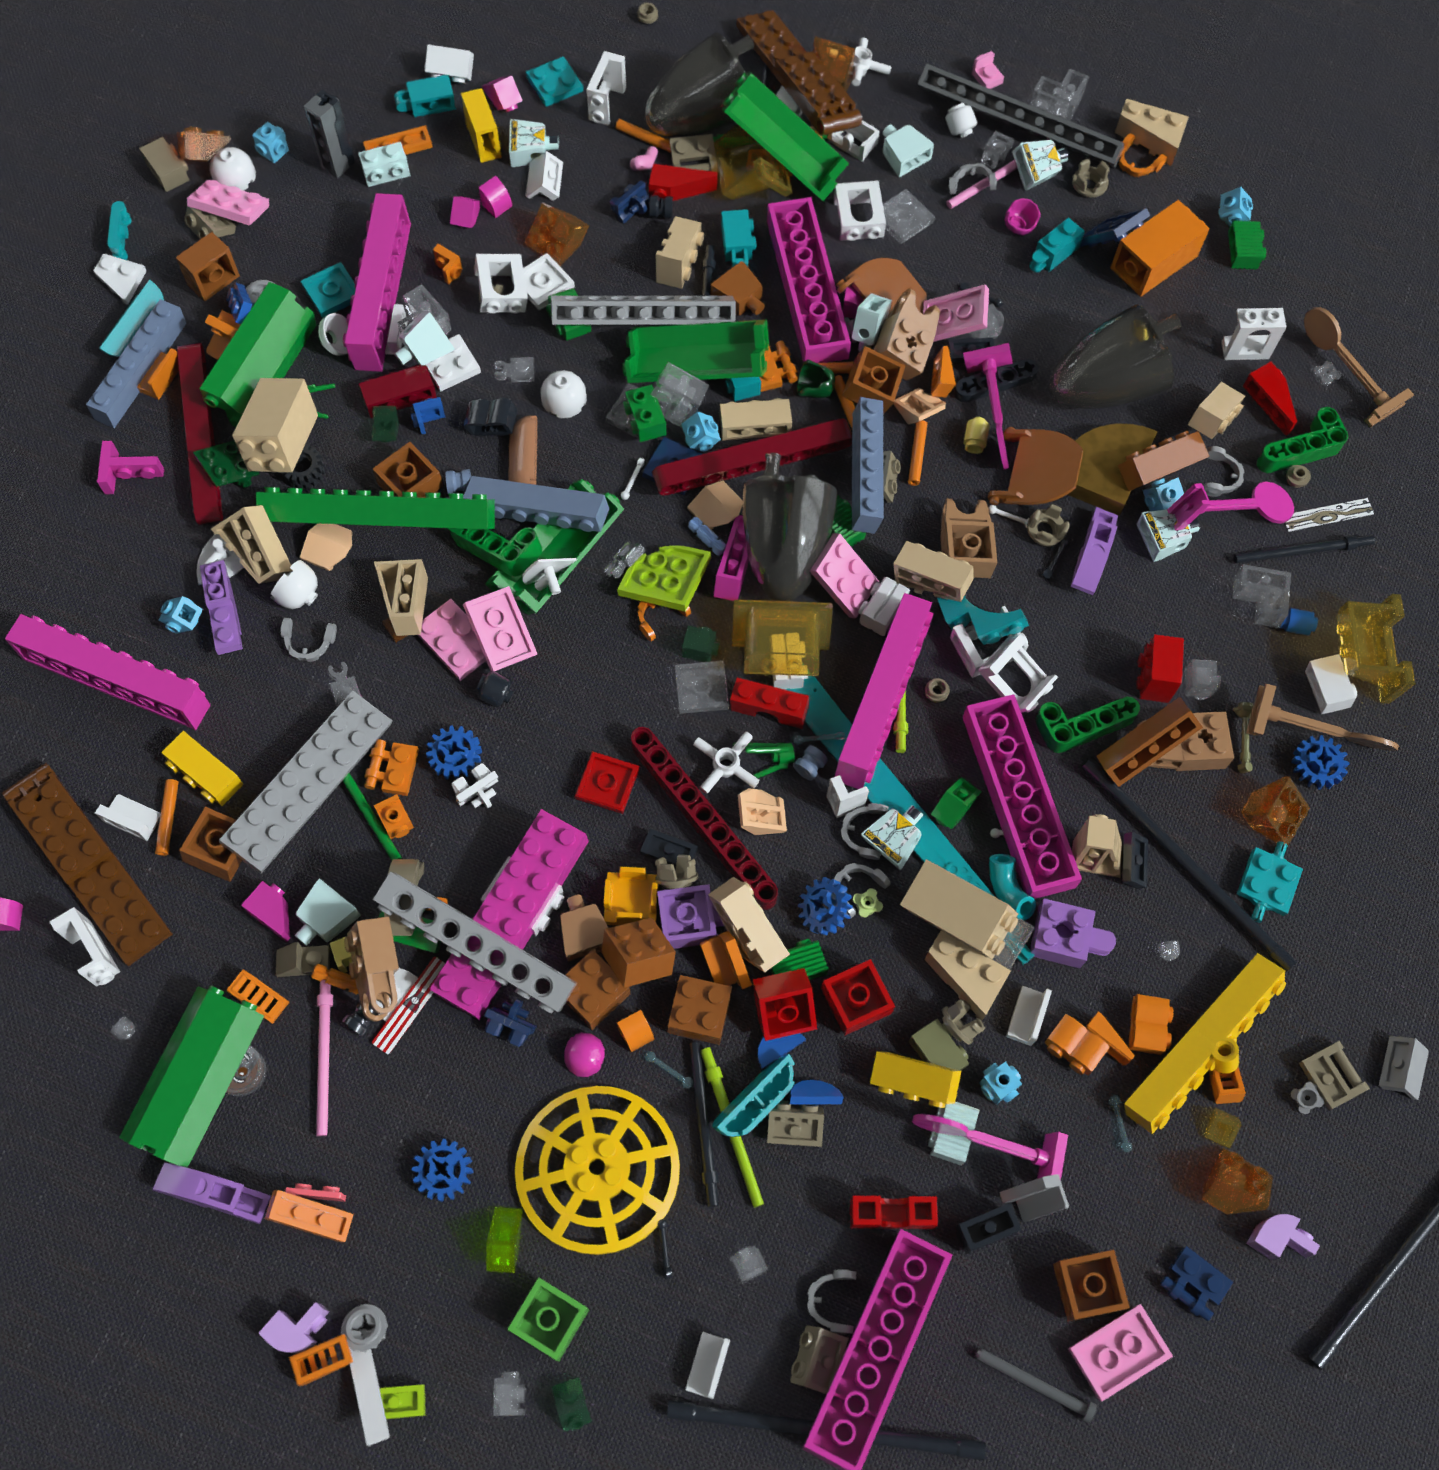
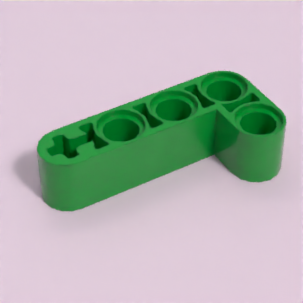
(1323, 441)
(508, 556)
(1088, 720)

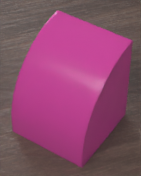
(495, 197)
(464, 211)
(851, 302)
(10, 915)

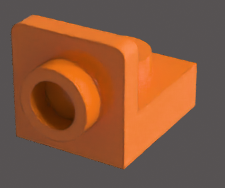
(448, 262)

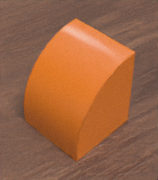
(635, 1031)

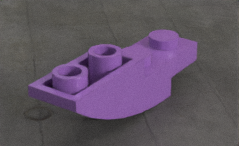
(1095, 551)
(221, 607)
(212, 1192)

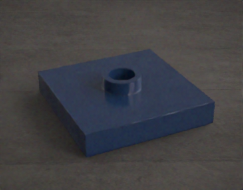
(668, 452)

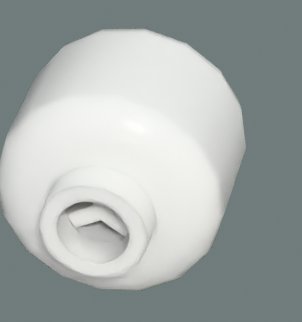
(961, 120)

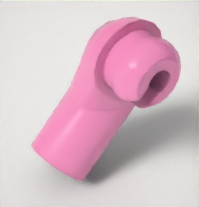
(646, 161)

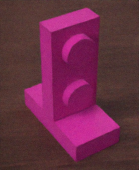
(113, 467)

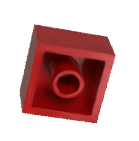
(1160, 668)
(857, 997)
(785, 1004)

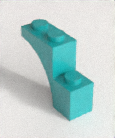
(988, 625)

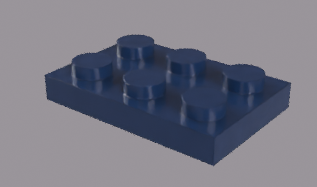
(1114, 228)

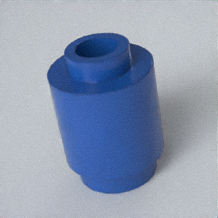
(1299, 622)

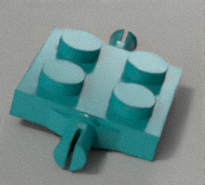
(1269, 881)

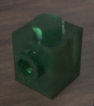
(700, 644)

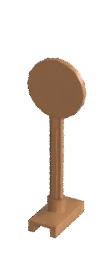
(1326, 334)
(1264, 711)

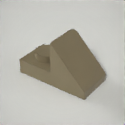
(299, 960)

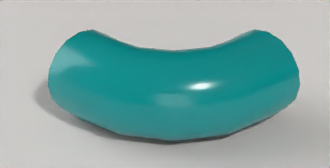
(1007, 887)

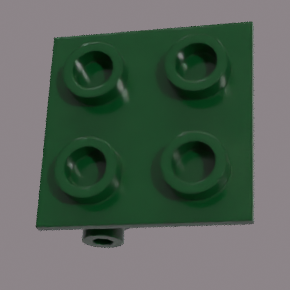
(225, 464)

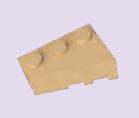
(1153, 128)
(679, 252)
(255, 543)
(932, 572)
(404, 593)
(1099, 847)
(748, 924)
(967, 972)

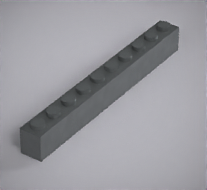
(1021, 115)

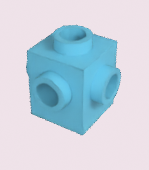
(270, 142)
(1235, 206)
(701, 432)
(1163, 493)
(180, 614)
(994, 1089)

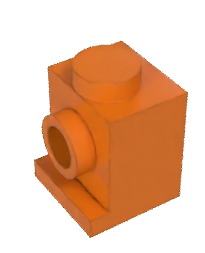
(389, 808)

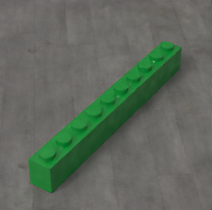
(378, 509)

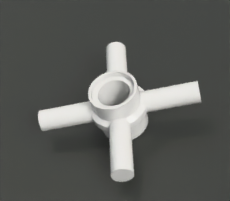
(863, 62)
(726, 771)

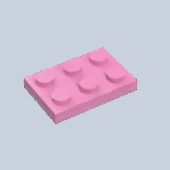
(228, 202)
(961, 312)
(844, 575)
(500, 629)
(452, 639)
(1120, 1352)

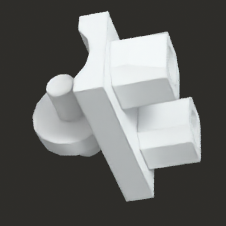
(485, 780)

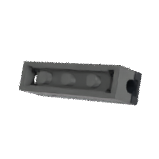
(329, 133)

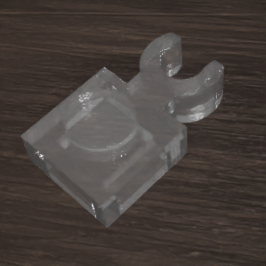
(997, 148)
(518, 369)
(624, 558)
(343, 685)

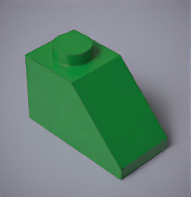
(955, 803)

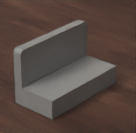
(1404, 1066)
(1037, 1197)

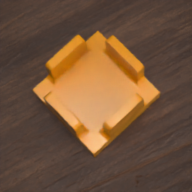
(630, 896)

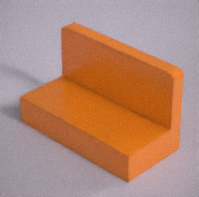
(160, 374)
(725, 960)

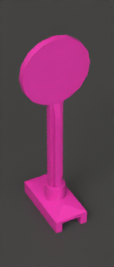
(988, 360)
(1266, 498)
(1049, 1159)

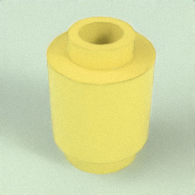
(976, 435)

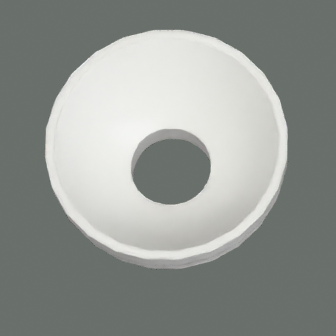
(336, 326)

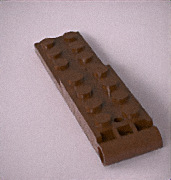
(801, 74)
(87, 864)

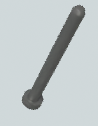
(1087, 1410)

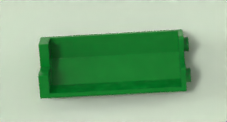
(784, 135)
(259, 349)
(699, 349)
(556, 544)
(192, 1076)

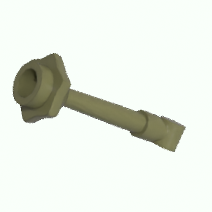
(1244, 712)

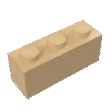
(1217, 411)
(755, 419)

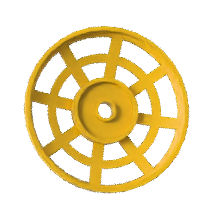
(597, 1187)

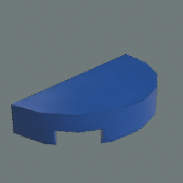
(774, 1049)
(815, 1092)

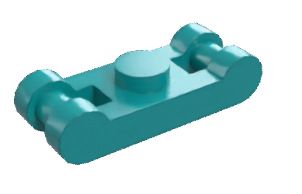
(118, 230)

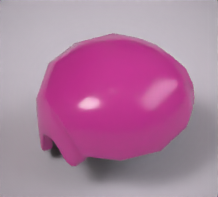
(1022, 216)
(584, 1054)

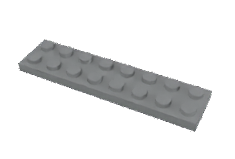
(305, 782)

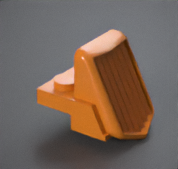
(224, 330)

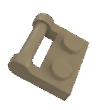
(693, 149)
(1327, 1078)

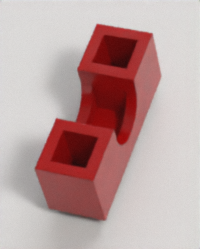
(755, 697)
(903, 1213)

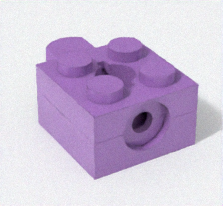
(688, 915)
(1067, 934)

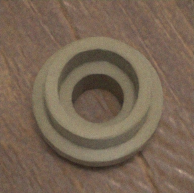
(647, 13)
(1295, 480)
(937, 684)

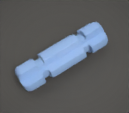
(707, 536)

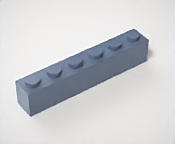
(120, 384)
(867, 465)
(542, 503)

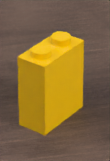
(481, 125)

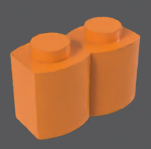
(1149, 1024)
(1076, 1045)

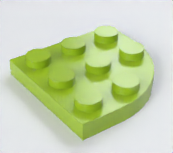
(666, 576)

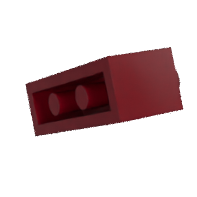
(398, 388)

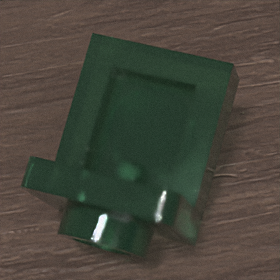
(385, 423)
(571, 1404)

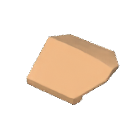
(918, 405)
(716, 505)
(326, 545)
(761, 812)

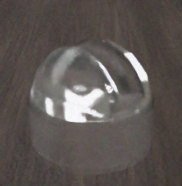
(1169, 950)
(123, 1029)

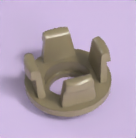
(1097, 174)
(1052, 517)
(679, 878)
(956, 1027)

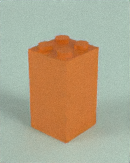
(1159, 248)

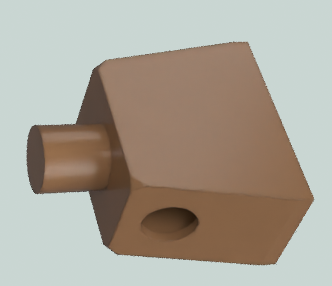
(582, 928)

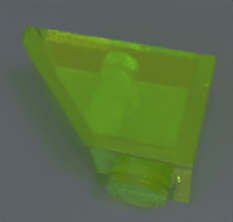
(504, 1240)

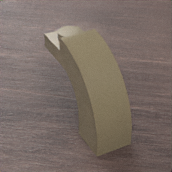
(412, 871)

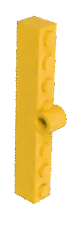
(1205, 1044)

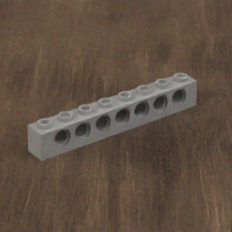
(641, 309)
(389, 902)

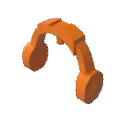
(1136, 172)
(644, 626)

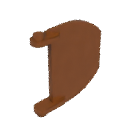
(883, 278)
(1043, 467)

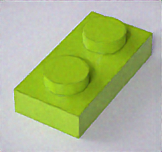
(403, 1401)

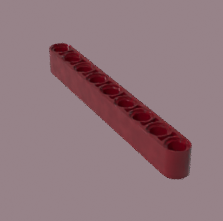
(199, 432)
(750, 457)
(700, 805)

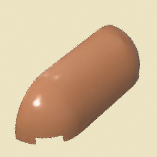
(523, 451)

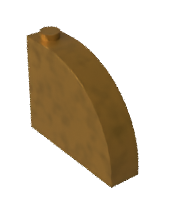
(1103, 450)

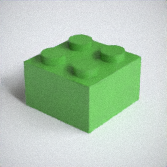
(548, 1319)

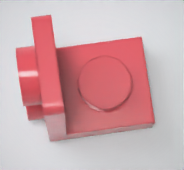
(327, 1192)

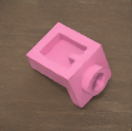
(986, 72)

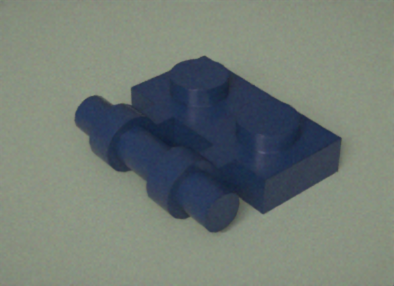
(1200, 1276)

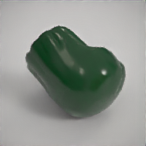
(815, 375)

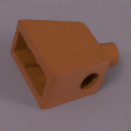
(742, 286)

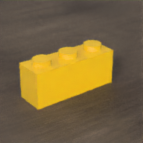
(201, 769)
(915, 1079)

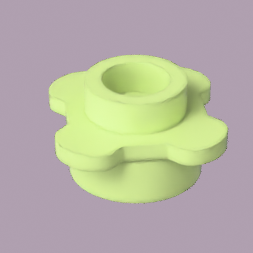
(865, 910)

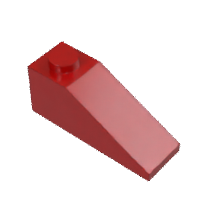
(680, 181)
(1271, 392)

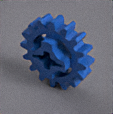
(448, 743)
(1320, 762)
(817, 916)
(433, 1178)

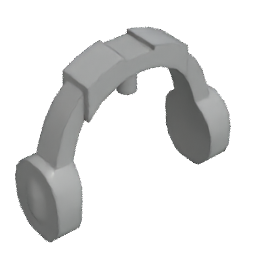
(972, 169)
(1219, 454)
(329, 638)
(873, 808)
(877, 875)
(838, 1275)

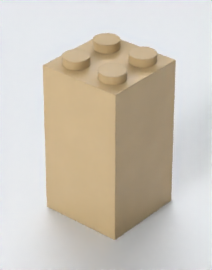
(275, 425)
(960, 909)

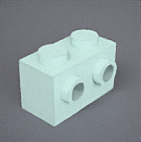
(384, 164)

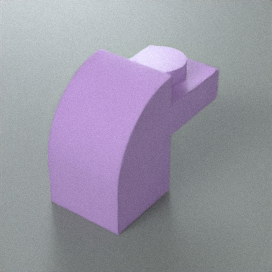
(1278, 1231)
(294, 1337)

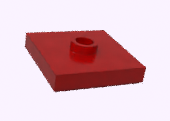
(607, 782)

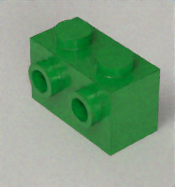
(645, 413)

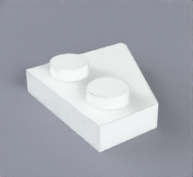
(120, 275)

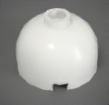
(232, 168)
(563, 394)
(296, 587)

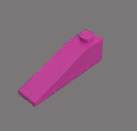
(733, 564)

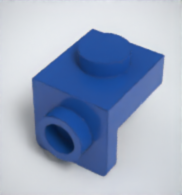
(427, 411)

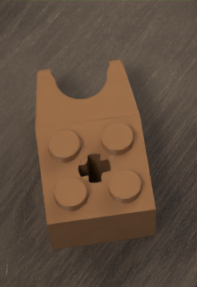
(908, 334)
(969, 537)
(1205, 749)
(373, 965)

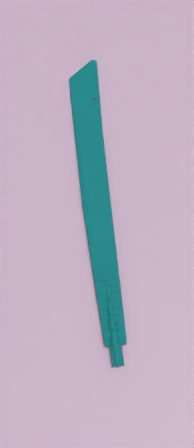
(885, 789)

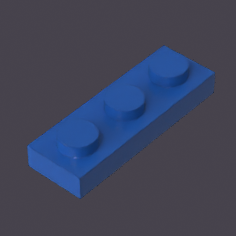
(239, 302)

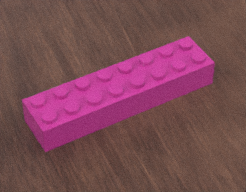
(808, 281)
(377, 282)
(108, 671)
(884, 692)
(1021, 797)
(513, 908)
(877, 1353)

